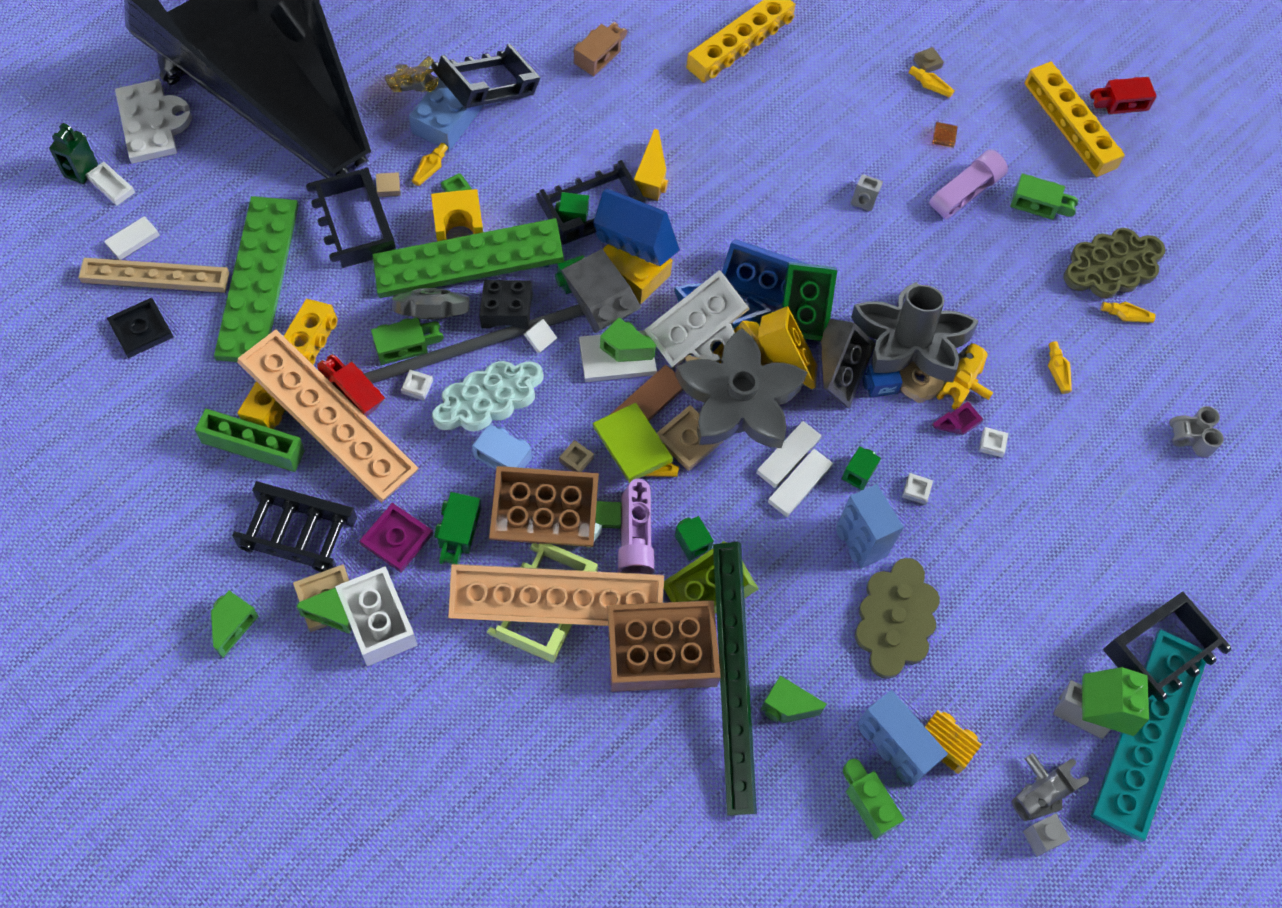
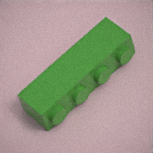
(250, 440)

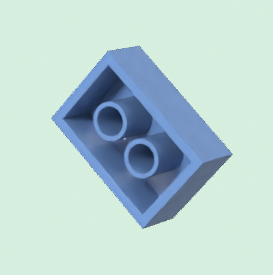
(441, 117)
(868, 526)
(901, 738)

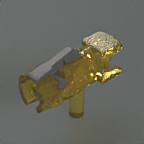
(413, 78)

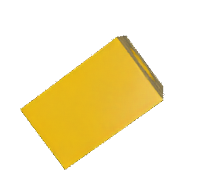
(455, 210)

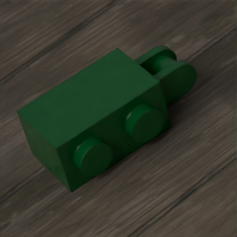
(72, 154)

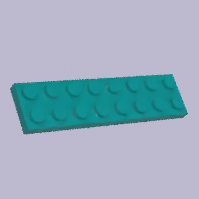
(1144, 760)

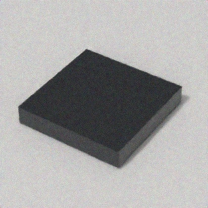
(140, 327)

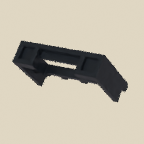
(479, 93)
(344, 183)
(576, 228)
(1193, 620)

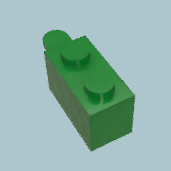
(458, 526)

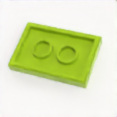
(632, 442)

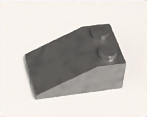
(600, 290)
(844, 359)

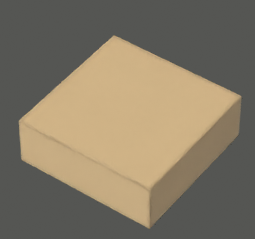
(388, 184)

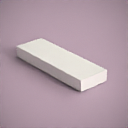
(793, 451)
(800, 482)

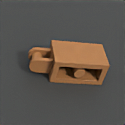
(599, 48)

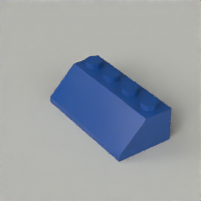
(635, 228)
(757, 272)

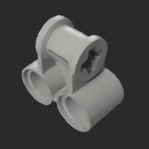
(1195, 432)

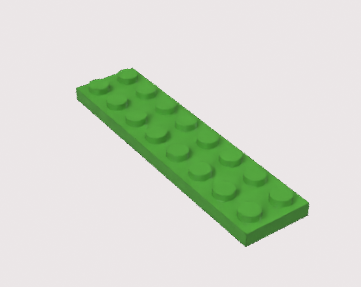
(468, 258)
(256, 276)

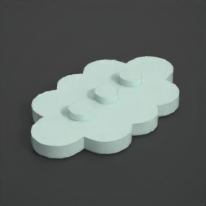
(488, 396)

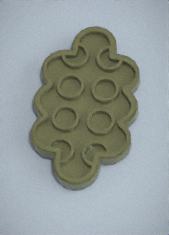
(1114, 263)
(897, 618)

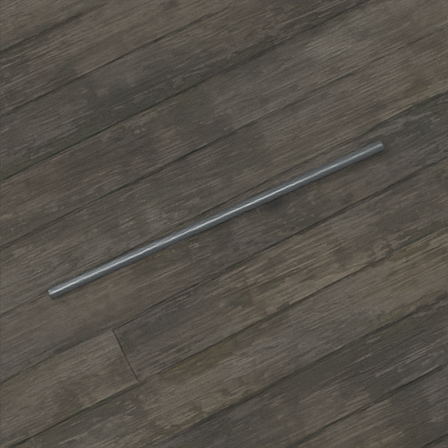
(468, 346)

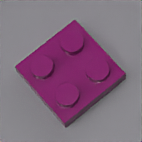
(396, 537)

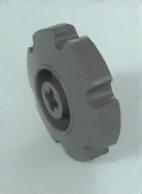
(430, 303)

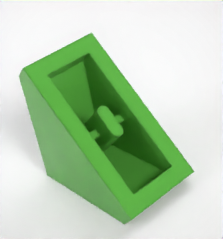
(325, 609)

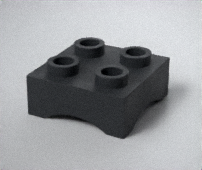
(506, 303)

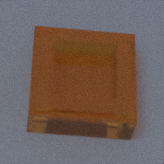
(944, 134)

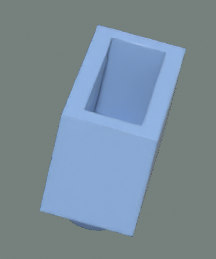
(498, 448)

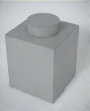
(1046, 835)

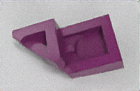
(960, 420)

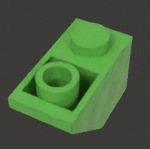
(626, 343)

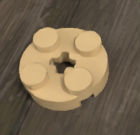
(916, 389)

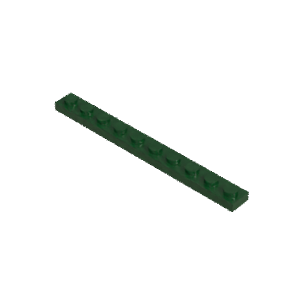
(734, 680)

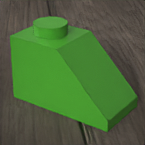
(230, 620)
(791, 703)

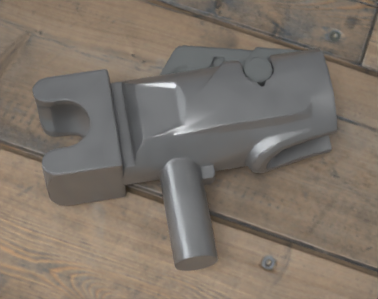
(1048, 791)

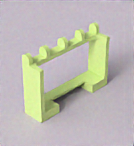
(559, 635)

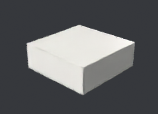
(540, 335)
(416, 385)
(993, 442)
(917, 489)

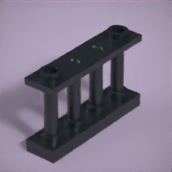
(291, 503)

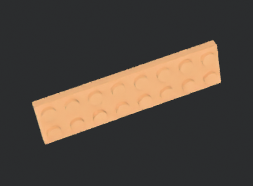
(328, 415)
(546, 594)

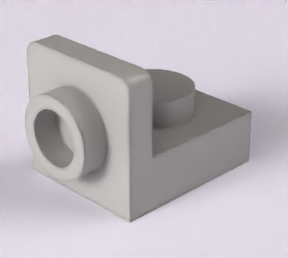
(866, 192)

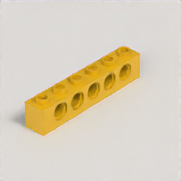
(739, 38)
(1074, 119)
(308, 335)

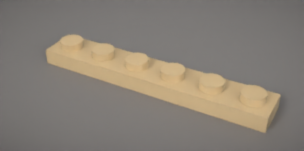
(154, 275)

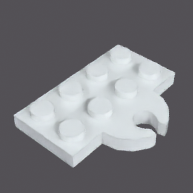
(151, 120)
(698, 321)

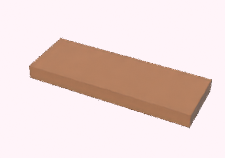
(654, 393)

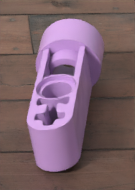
(982, 173)
(636, 550)

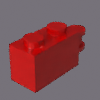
(1125, 95)
(351, 384)

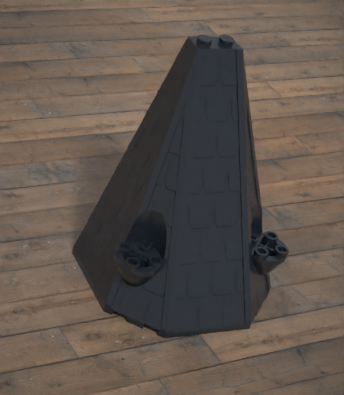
(265, 63)

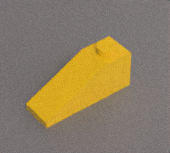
(652, 169)

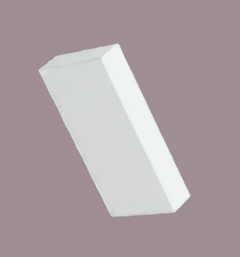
(110, 183)
(132, 238)

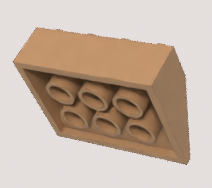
(544, 506)
(663, 646)

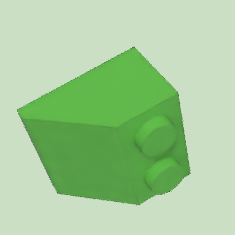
(1116, 699)

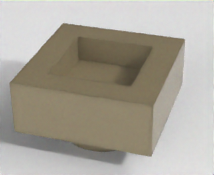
(928, 60)
(576, 457)

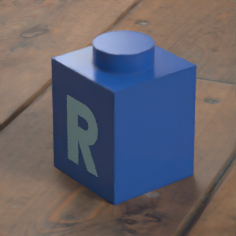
(881, 383)

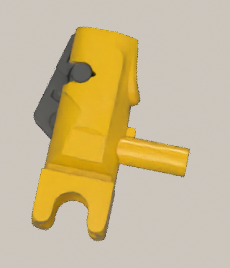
(970, 365)

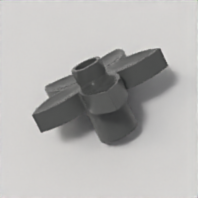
(915, 332)
(741, 393)

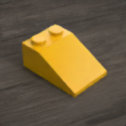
(640, 275)
(785, 343)

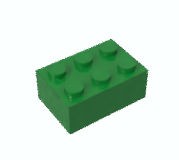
(810, 297)

